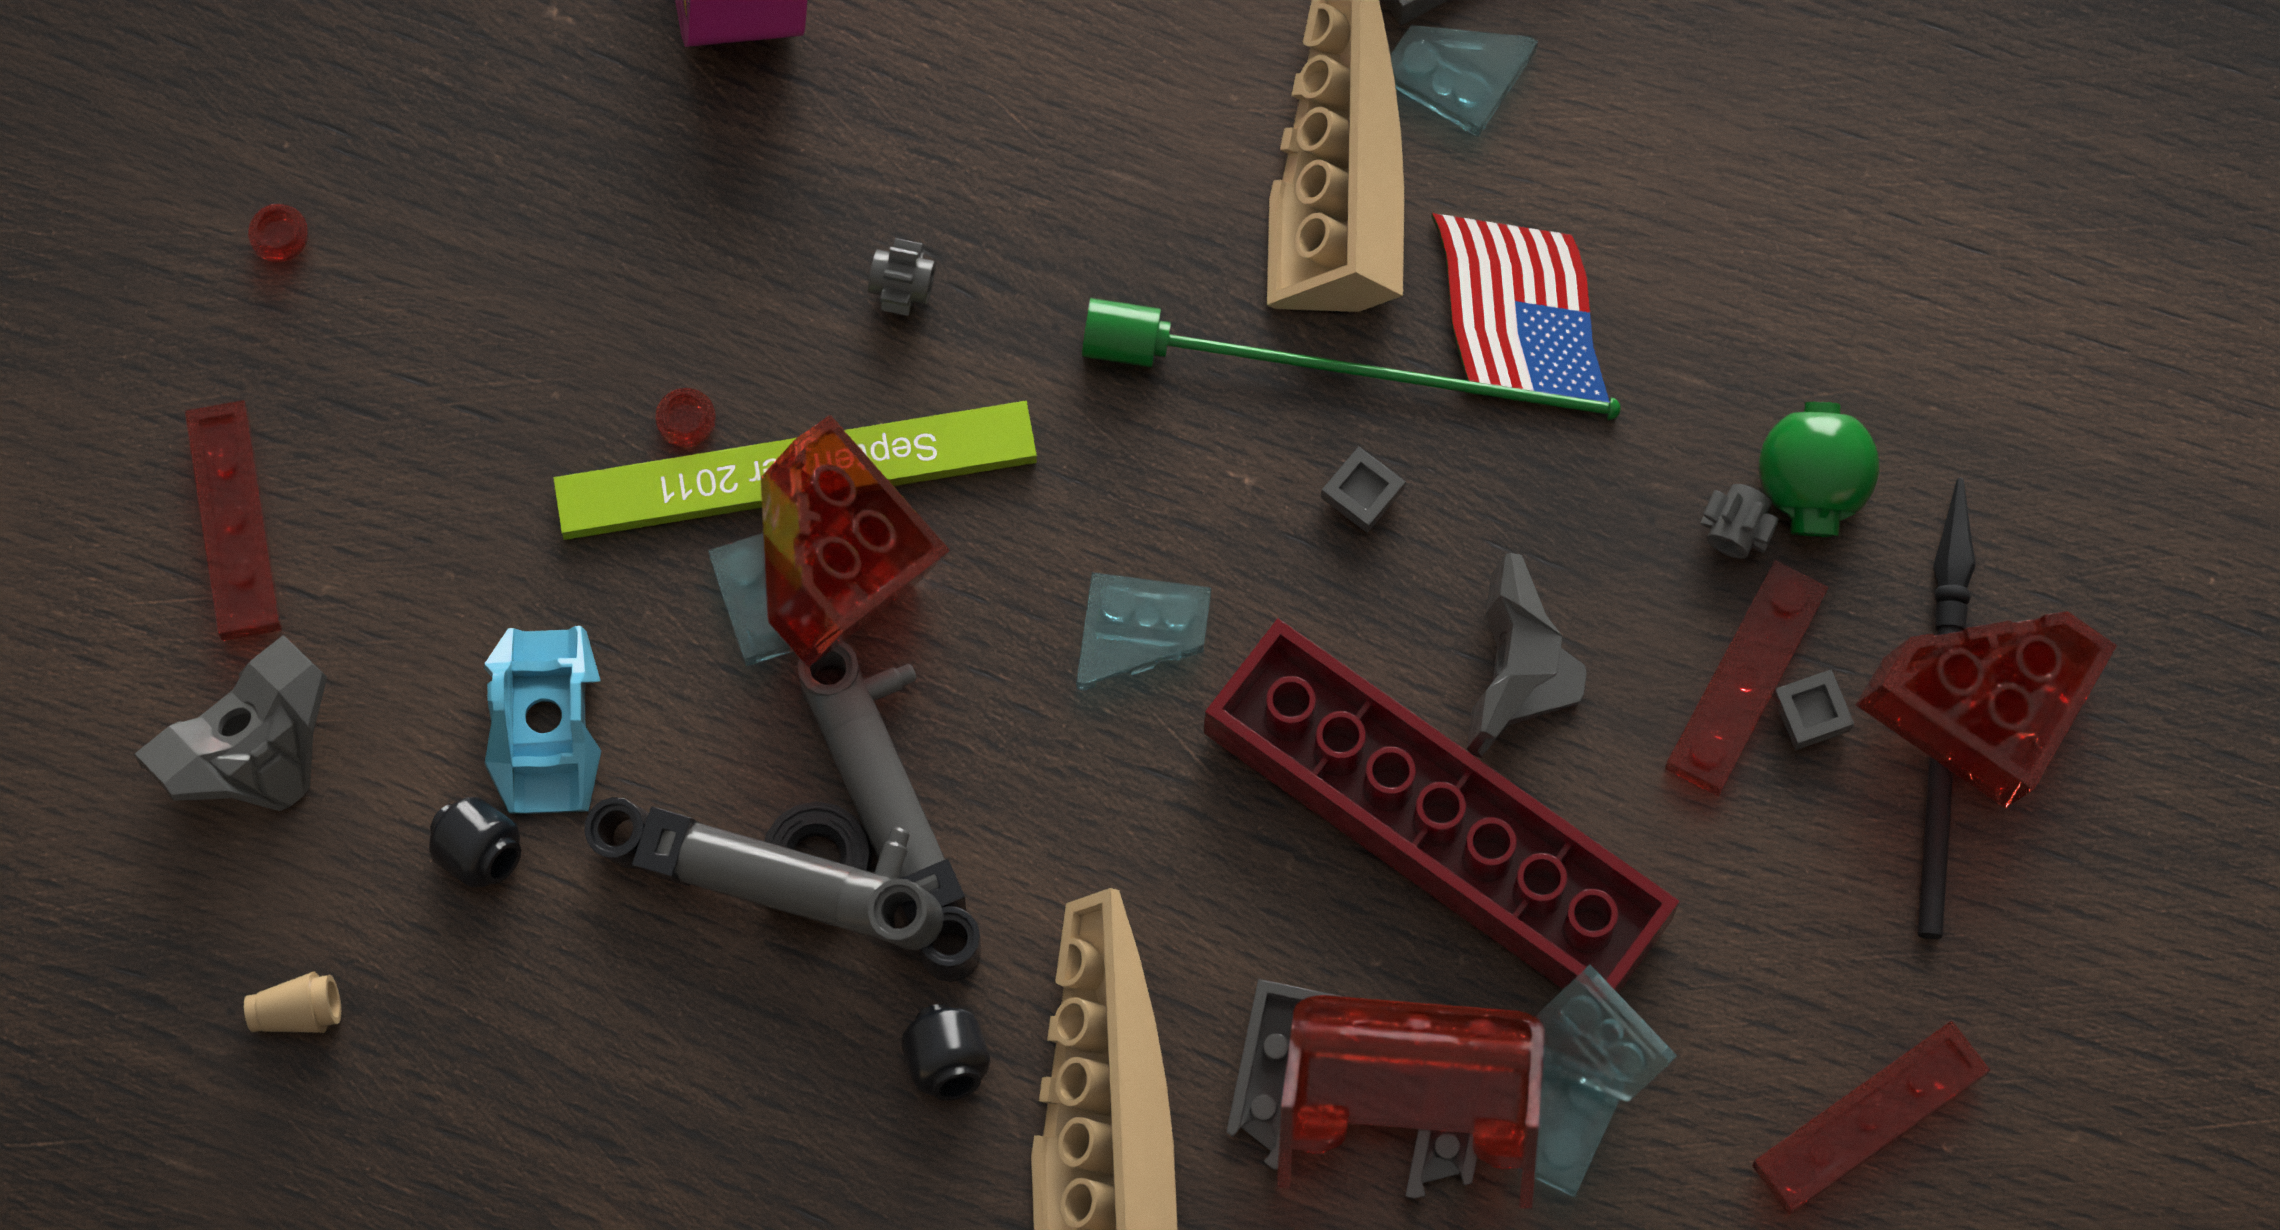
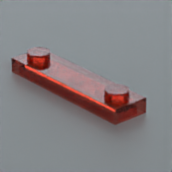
(233, 520)
(1746, 678)
(1870, 1117)

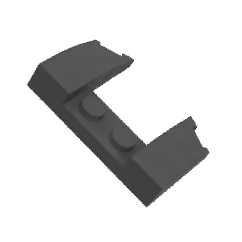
(1261, 1085)

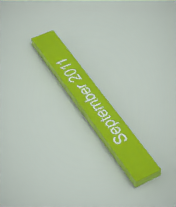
(731, 480)

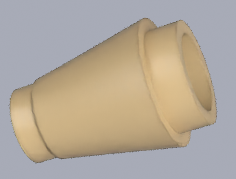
(295, 1006)

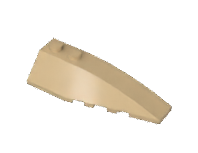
(1342, 185)
(1108, 1110)

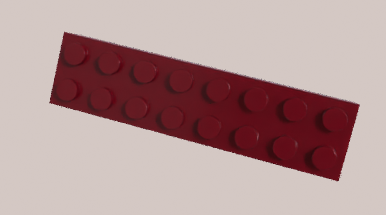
(1436, 813)

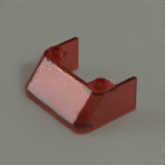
(1414, 1071)

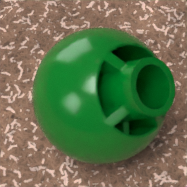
(1818, 468)

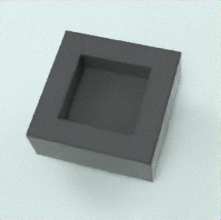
(1363, 489)
(1813, 709)

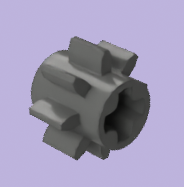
(901, 276)
(1739, 521)

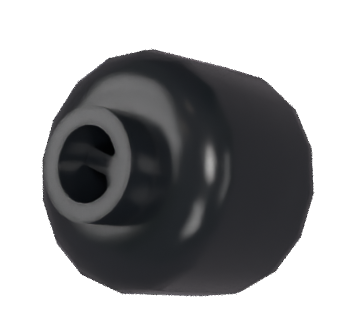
(475, 842)
(945, 1052)

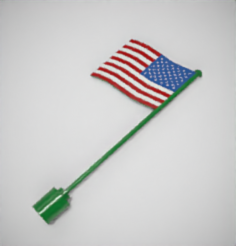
(1513, 315)

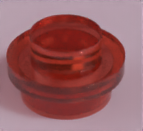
(278, 232)
(685, 417)

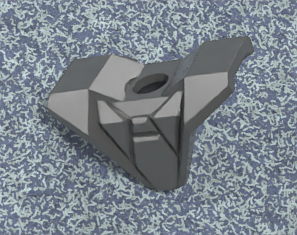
(1530, 666)
(251, 741)

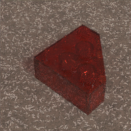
(836, 541)
(1990, 697)

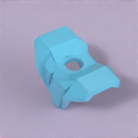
(533, 768)

